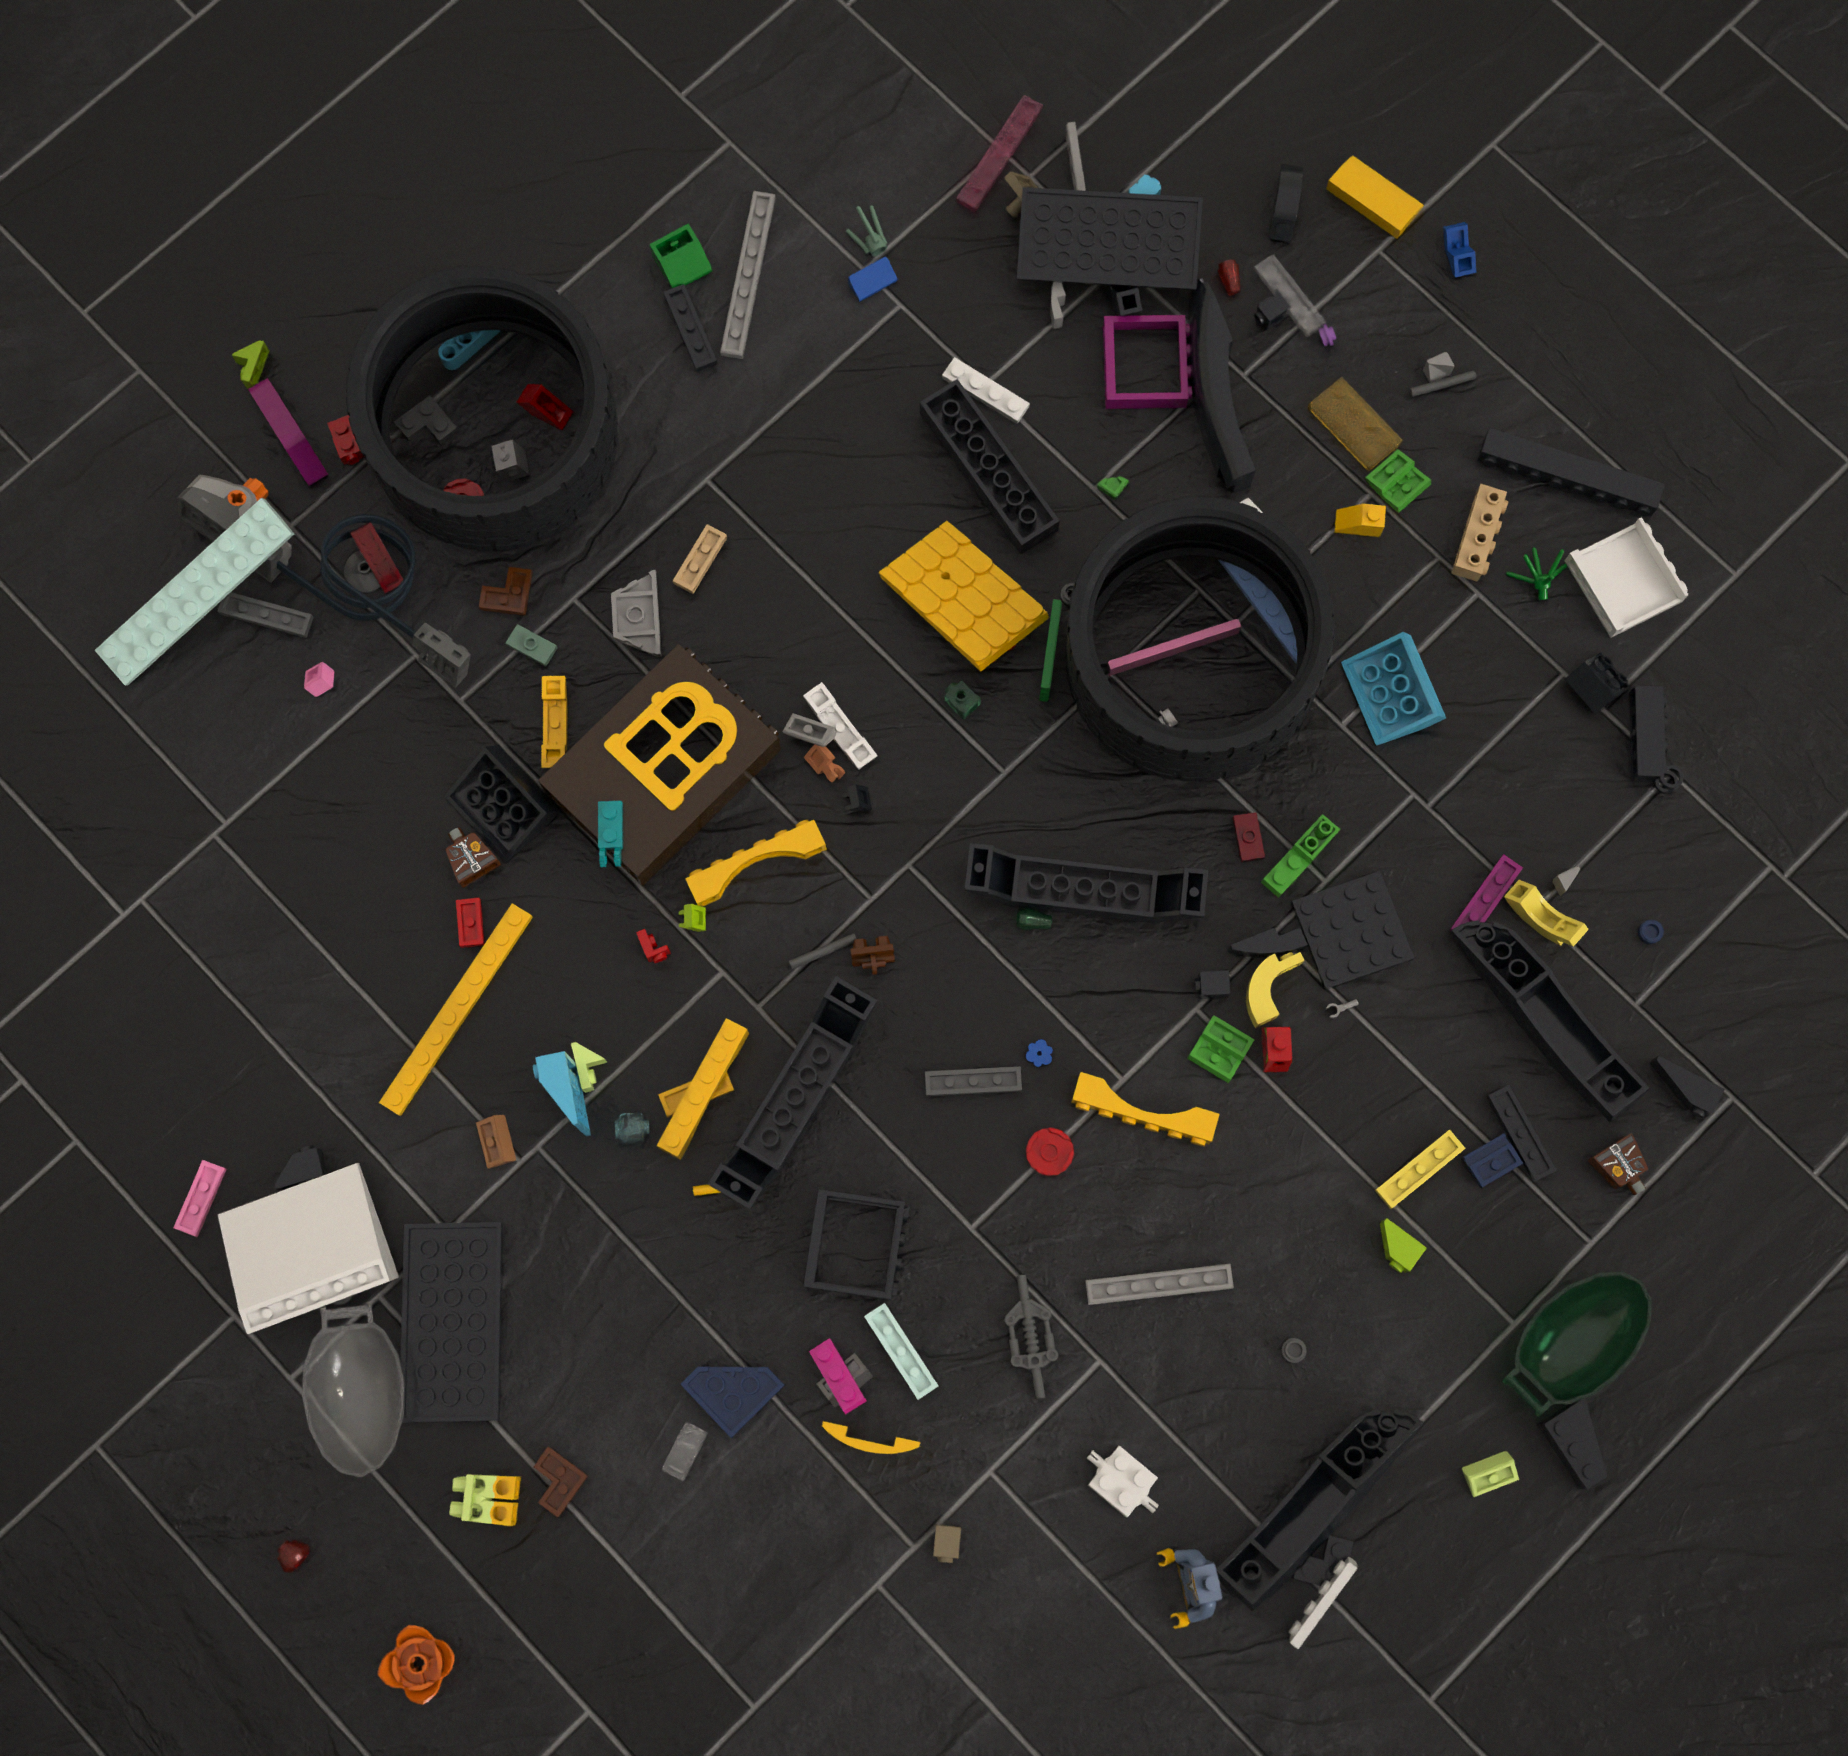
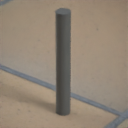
(1443, 383)
(822, 951)

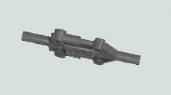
(1034, 1361)

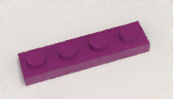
(1490, 892)

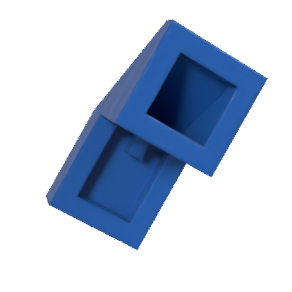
(1458, 251)

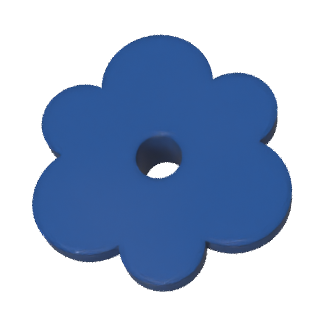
(1039, 1046)

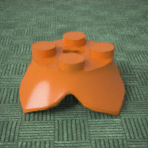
(398, 1666)

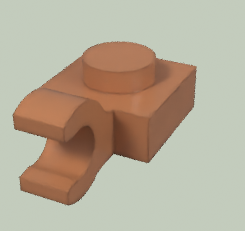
(821, 761)

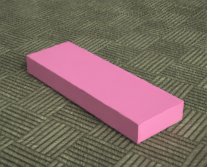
(200, 1198)

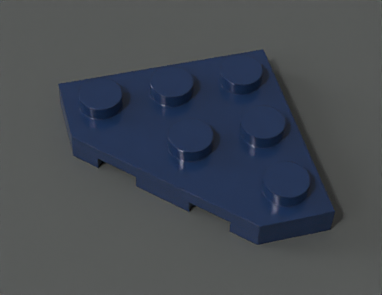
(732, 1393)

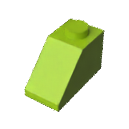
(1400, 1247)

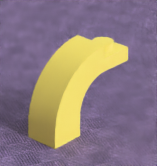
(1542, 917)
(1258, 995)

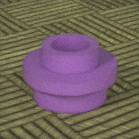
(1327, 335)

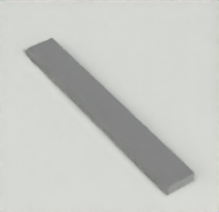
(747, 275)

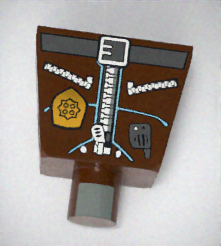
(469, 857)
(1621, 1164)

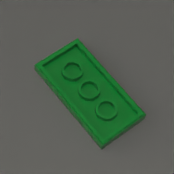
(1050, 650)

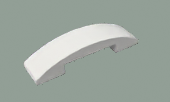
(846, 736)

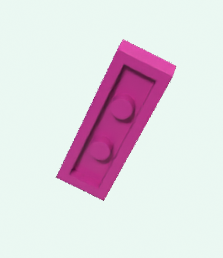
(837, 1376)

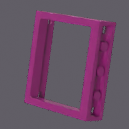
(1146, 400)

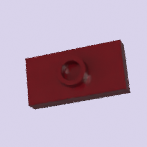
(1248, 837)

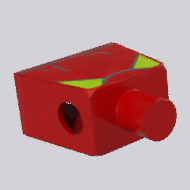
(1276, 1048)

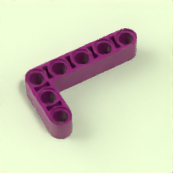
(288, 431)

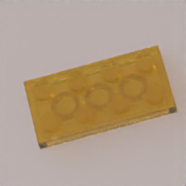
(1355, 424)

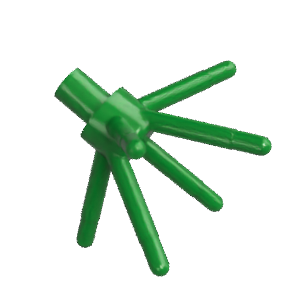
(1540, 580)

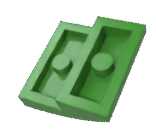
(1398, 480)
(1220, 1049)

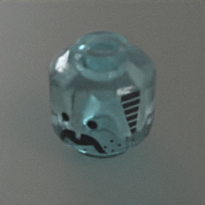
(631, 1128)

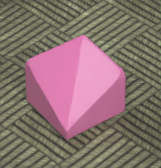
(319, 679)

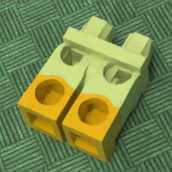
(478, 1499)

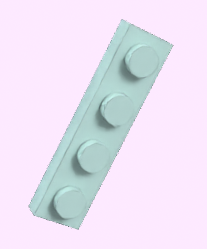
(901, 1351)

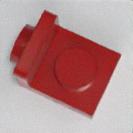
(648, 944)

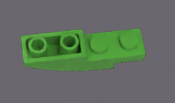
(1300, 856)

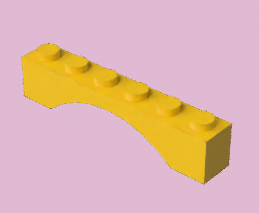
(799, 842)
(701, 1089)
(1096, 1094)

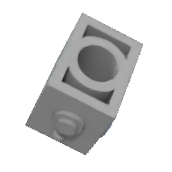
(510, 460)

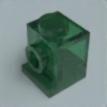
(964, 706)

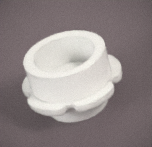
(1167, 718)

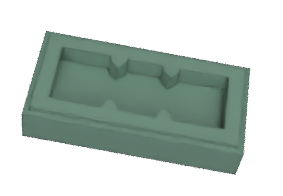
(531, 645)

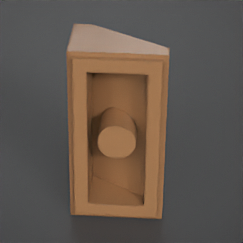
(496, 1141)

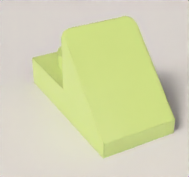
(584, 1059)

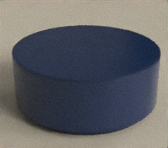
(1650, 931)

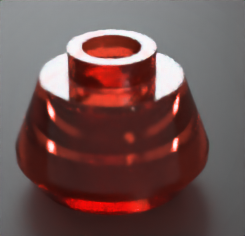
(292, 1555)

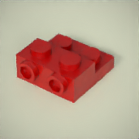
(345, 441)

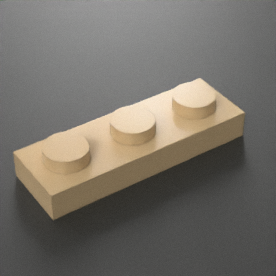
(700, 559)

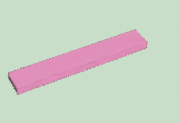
(1173, 647)

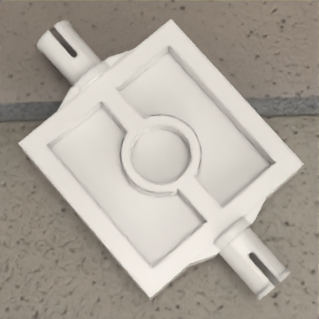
(1122, 1481)

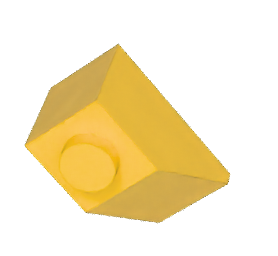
(1361, 520)

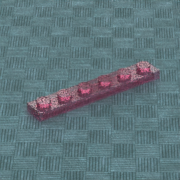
(999, 153)

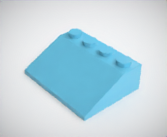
(1393, 689)
(561, 1080)

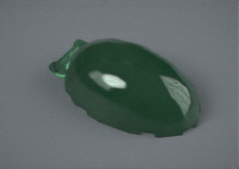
(1581, 1339)

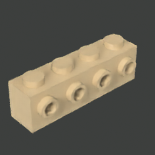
(1479, 533)

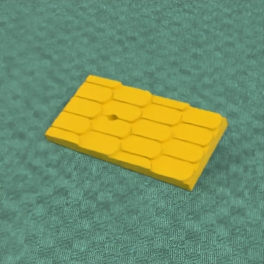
(964, 595)

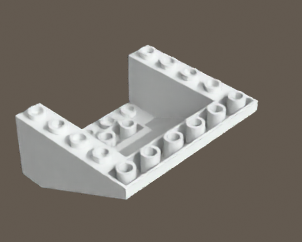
(305, 1248)

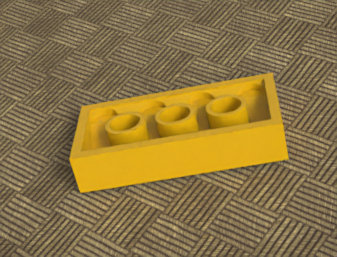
(1374, 196)

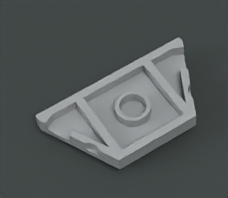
(637, 615)

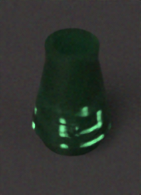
(1030, 919)

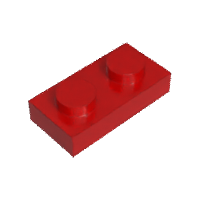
(470, 922)

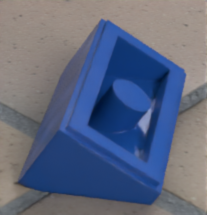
(872, 278)

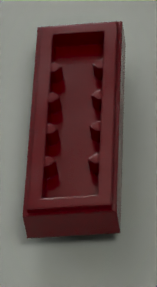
(377, 557)

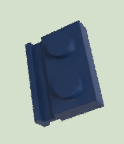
(1492, 1160)

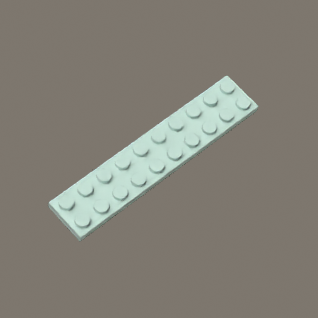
(194, 591)

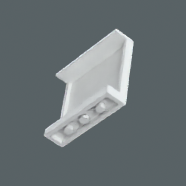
(1627, 578)

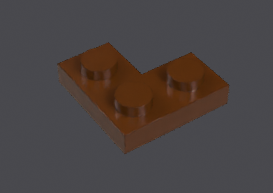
(512, 598)
(565, 1480)

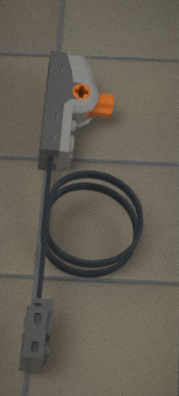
(215, 504)

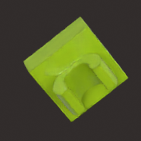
(693, 917)

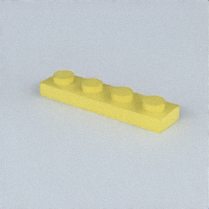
(1420, 1169)

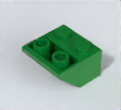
(680, 257)

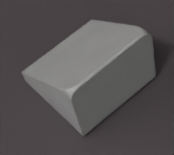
(1564, 880)

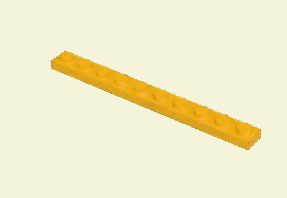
(456, 1009)

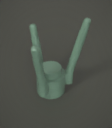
(875, 243)

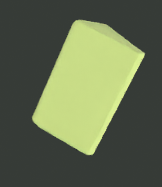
(1490, 1473)

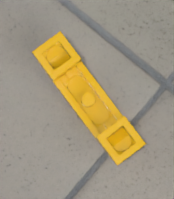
(554, 719)
(840, 1433)

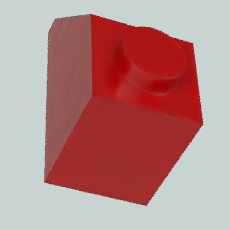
(544, 405)

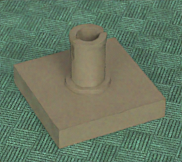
(1017, 182)

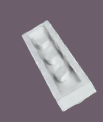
(987, 391)
(1328, 1593)

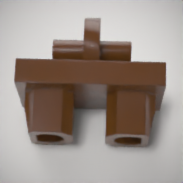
(872, 956)

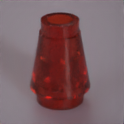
(1230, 276)

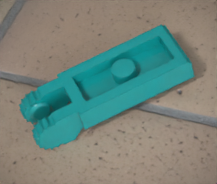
(610, 830)

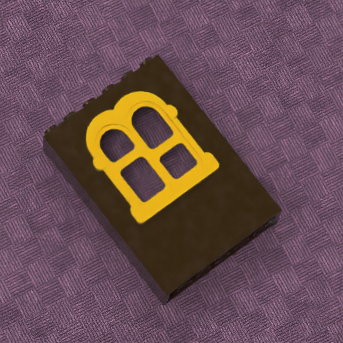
(655, 817)

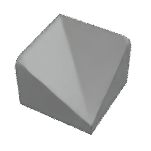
(1438, 367)

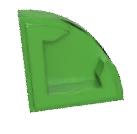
(1113, 486)

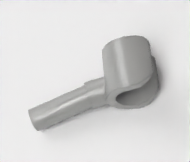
(1342, 1007)

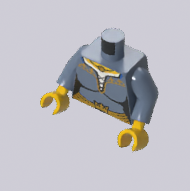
(1198, 1583)

